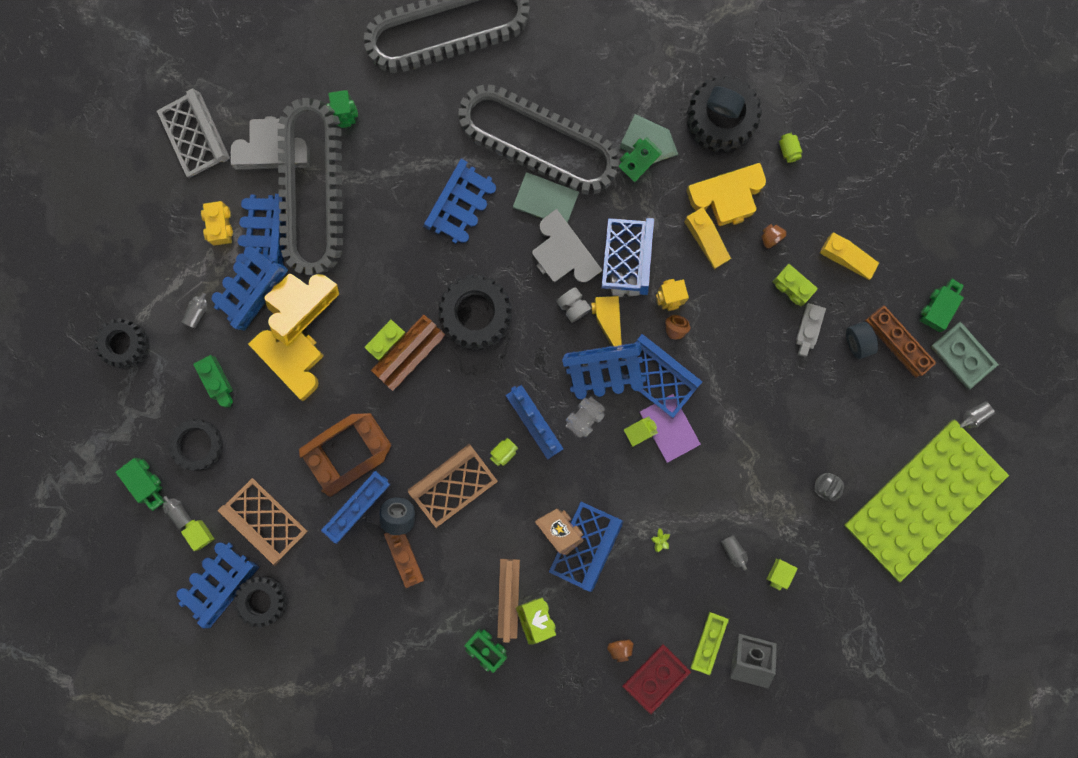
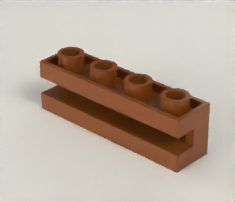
(900, 342)
(408, 352)

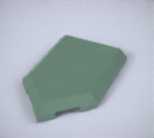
(657, 134)

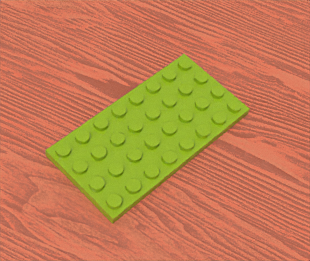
(926, 500)

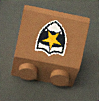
(560, 531)

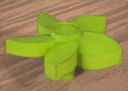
(661, 541)

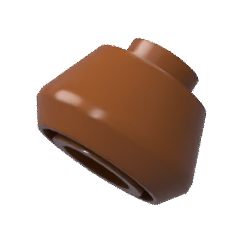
(773, 235)
(677, 327)
(621, 650)

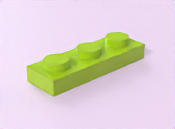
(709, 643)

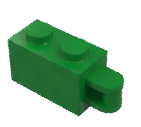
(942, 306)
(214, 380)
(141, 482)

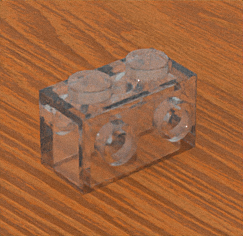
(581, 422)

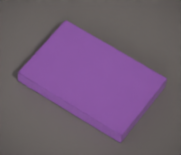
(674, 435)

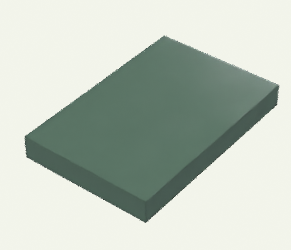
(542, 197)
(964, 355)

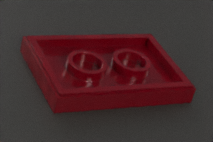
(656, 679)

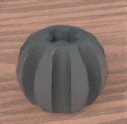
(829, 487)

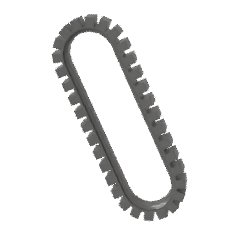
(383, 61)
(326, 113)
(542, 117)

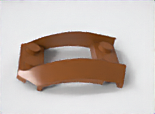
(322, 466)

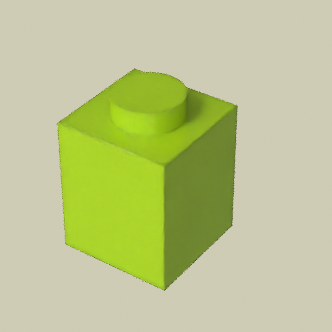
(641, 431)
(197, 534)
(781, 574)

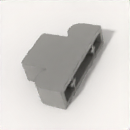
(263, 147)
(563, 251)

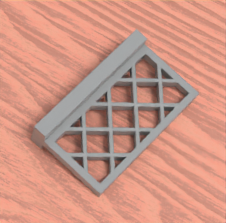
(208, 129)

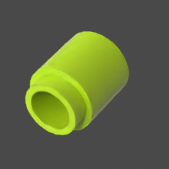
(790, 147)
(503, 452)

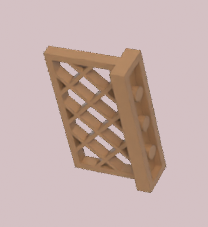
(442, 472)
(247, 530)
(508, 599)

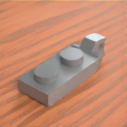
(809, 328)

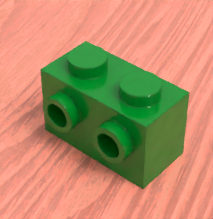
(343, 107)
(640, 159)
(485, 650)

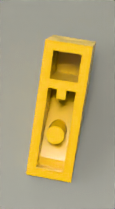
(707, 237)
(849, 256)
(608, 317)

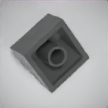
(754, 661)

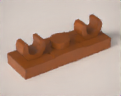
(404, 559)

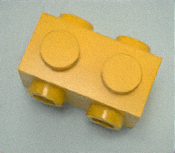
(216, 219)
(672, 294)

